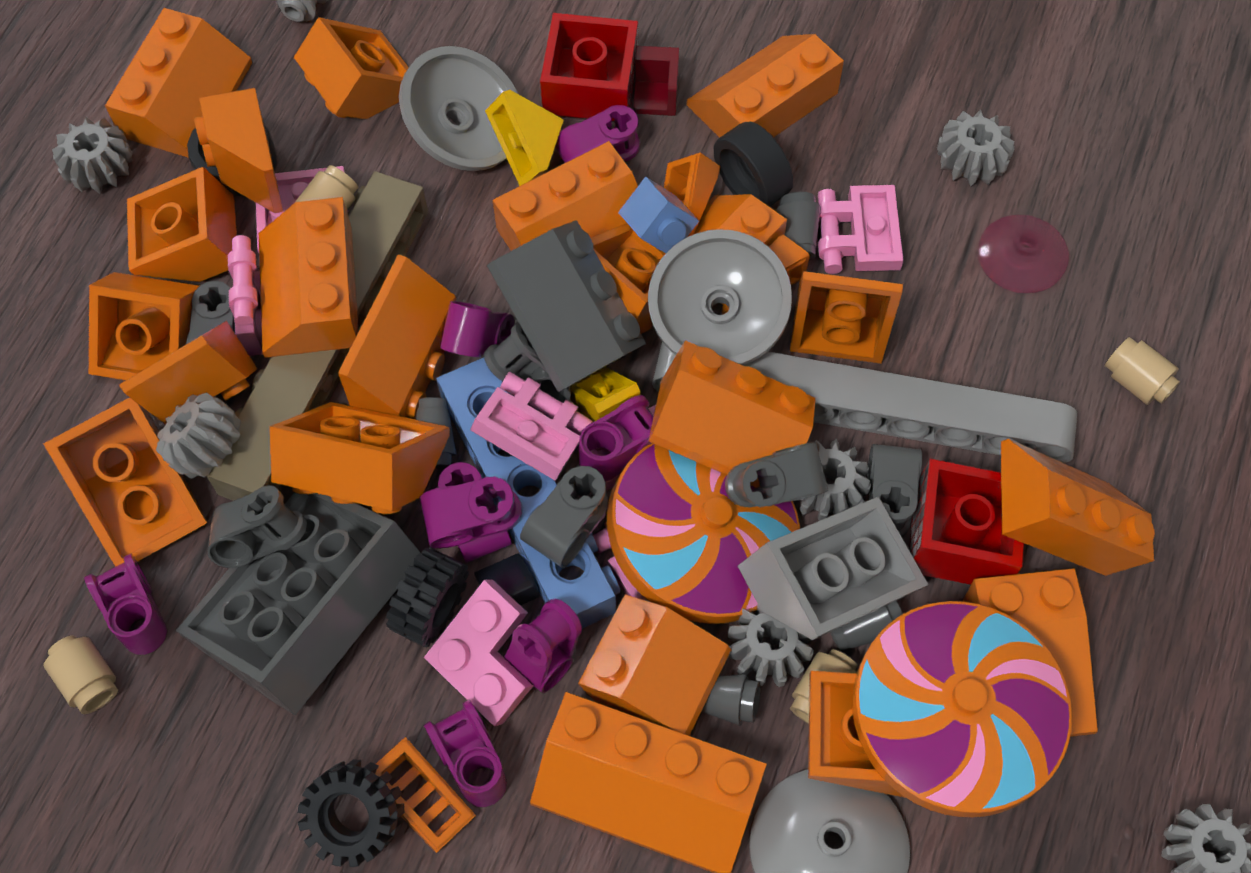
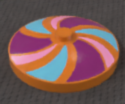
(685, 536)
(962, 709)

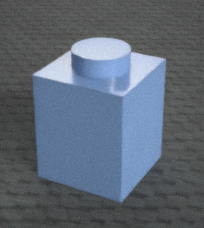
(657, 215)

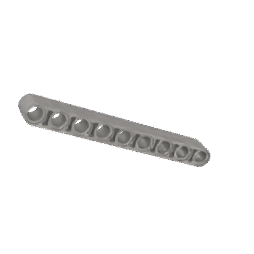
(918, 406)

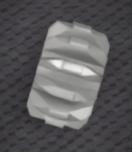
(975, 147)
(92, 155)
(198, 435)
(848, 482)
(759, 656)
(1216, 834)

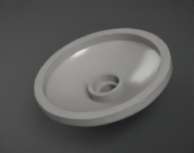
(460, 87)
(726, 270)
(800, 810)

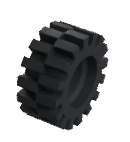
(427, 597)
(330, 832)

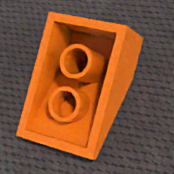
(844, 316)
(125, 483)
(1055, 612)
(833, 741)

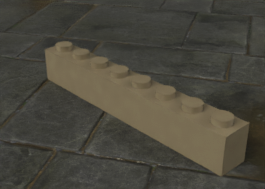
(383, 225)

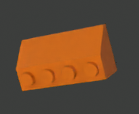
(647, 784)

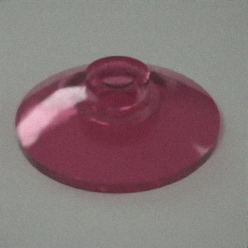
(1020, 267)

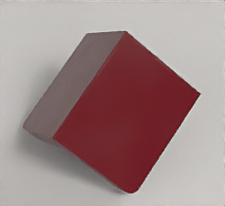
(656, 80)

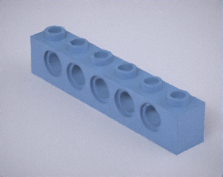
(595, 590)

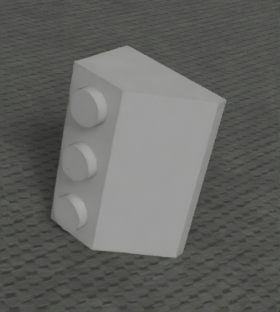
(833, 570)

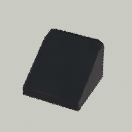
(512, 577)

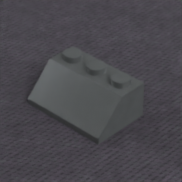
(566, 304)

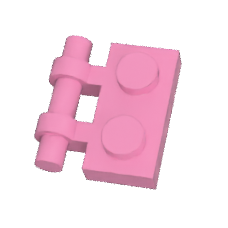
(874, 229)
(245, 295)
(526, 432)

